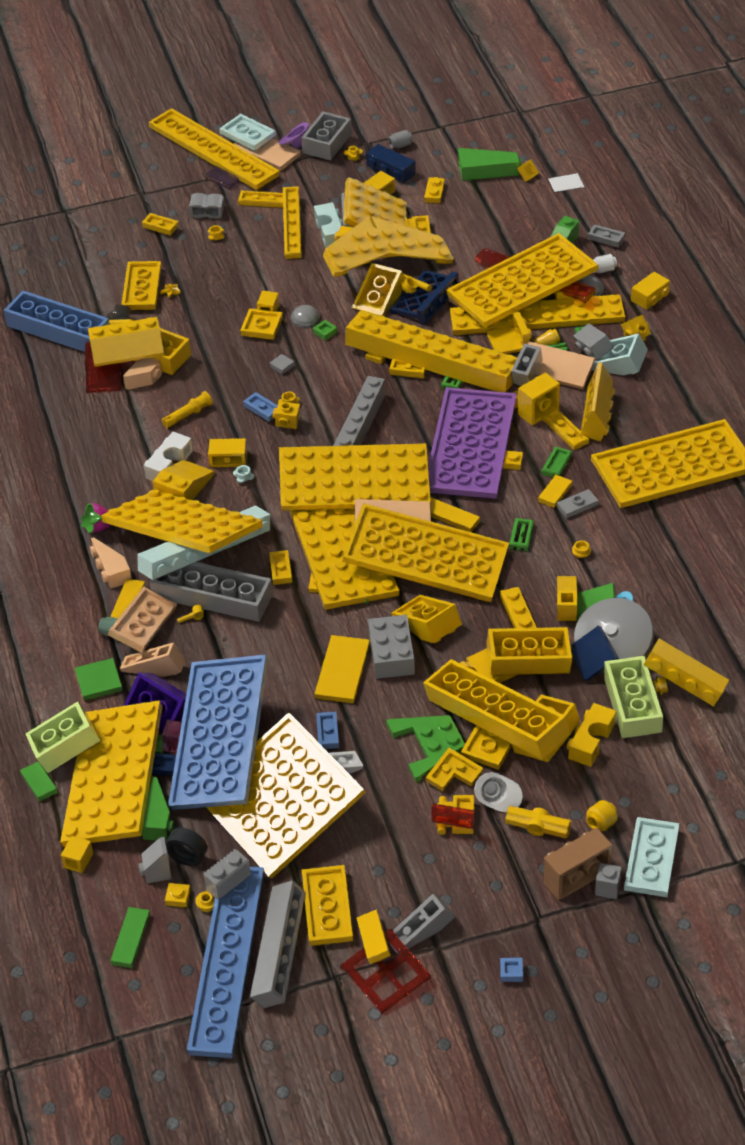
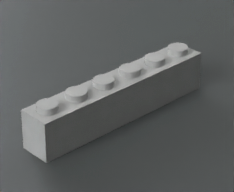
(362, 413)
(278, 944)

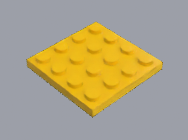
(366, 201)

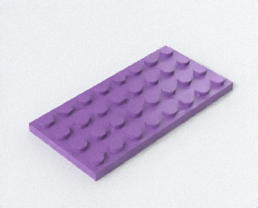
(471, 442)

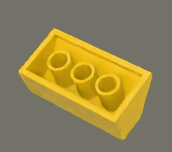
(125, 341)
(598, 404)

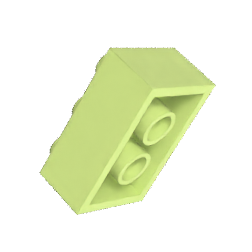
(62, 737)

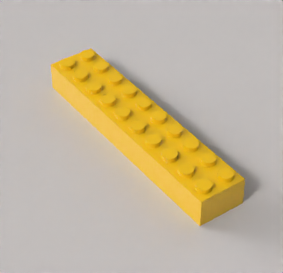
(431, 350)

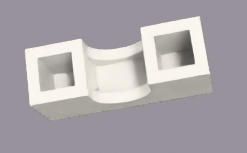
(173, 448)

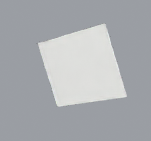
(566, 182)

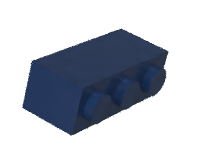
(391, 163)

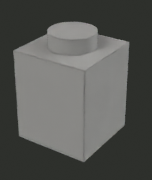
(608, 881)

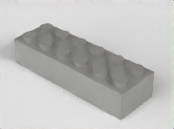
(216, 590)

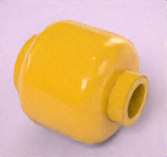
(601, 815)

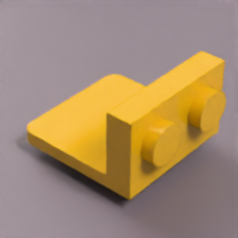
(511, 338)

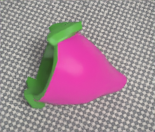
(92, 519)

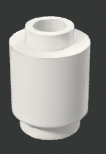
(605, 263)

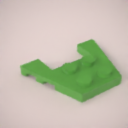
(433, 734)

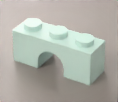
(328, 220)

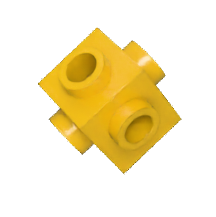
(636, 326)
(286, 415)

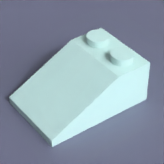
(625, 355)

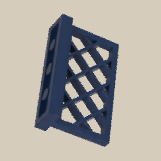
(433, 300)

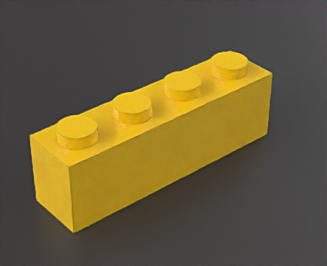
(686, 672)

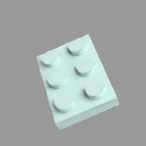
(247, 132)

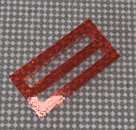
(452, 816)

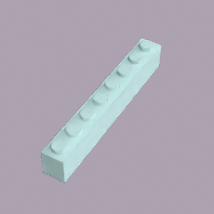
(172, 556)

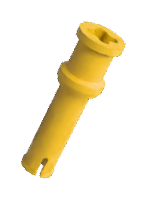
(193, 406)

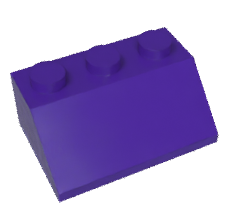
(152, 688)

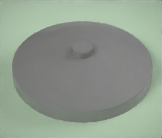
(624, 624)

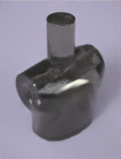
(119, 312)

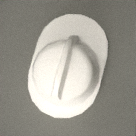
(497, 791)

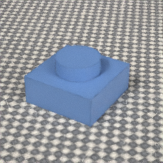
(511, 969)

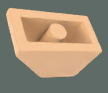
(142, 373)

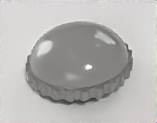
(594, 282)
(305, 316)

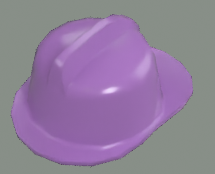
(295, 136)

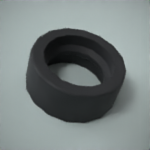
(185, 837)

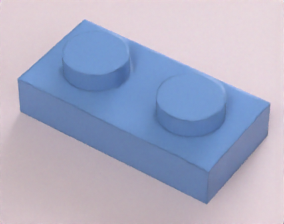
(260, 406)
(327, 730)

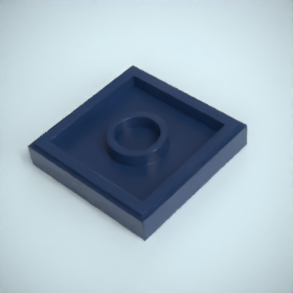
(592, 652)

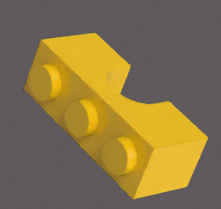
(596, 721)

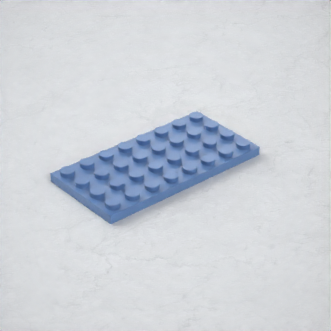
(218, 733)

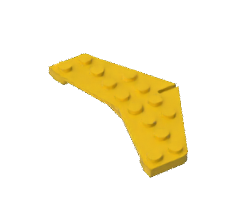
(382, 239)

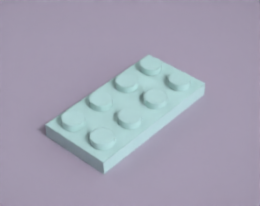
(651, 857)

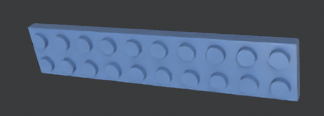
(225, 969)

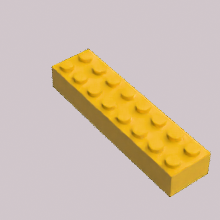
(497, 708)

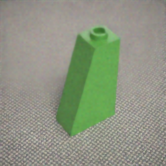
(487, 163)

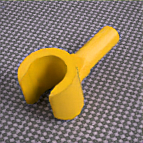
(197, 614)

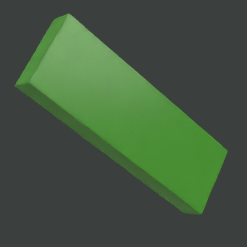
(130, 937)

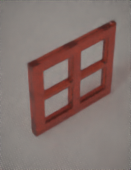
(385, 970)

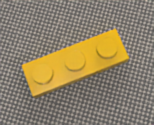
(517, 608)

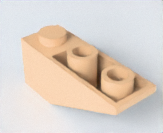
(113, 565)

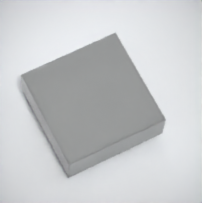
(282, 364)

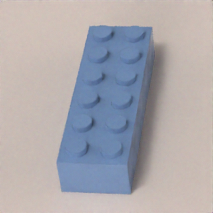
(52, 320)

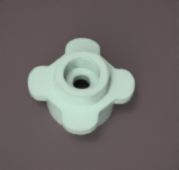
(243, 474)

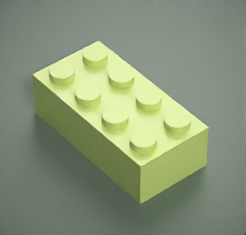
(633, 697)

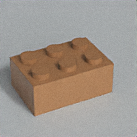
(576, 863)

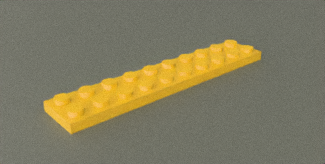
(214, 148)
(548, 315)

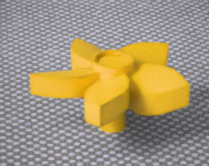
(170, 290)

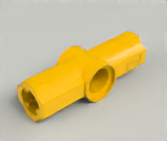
(538, 822)

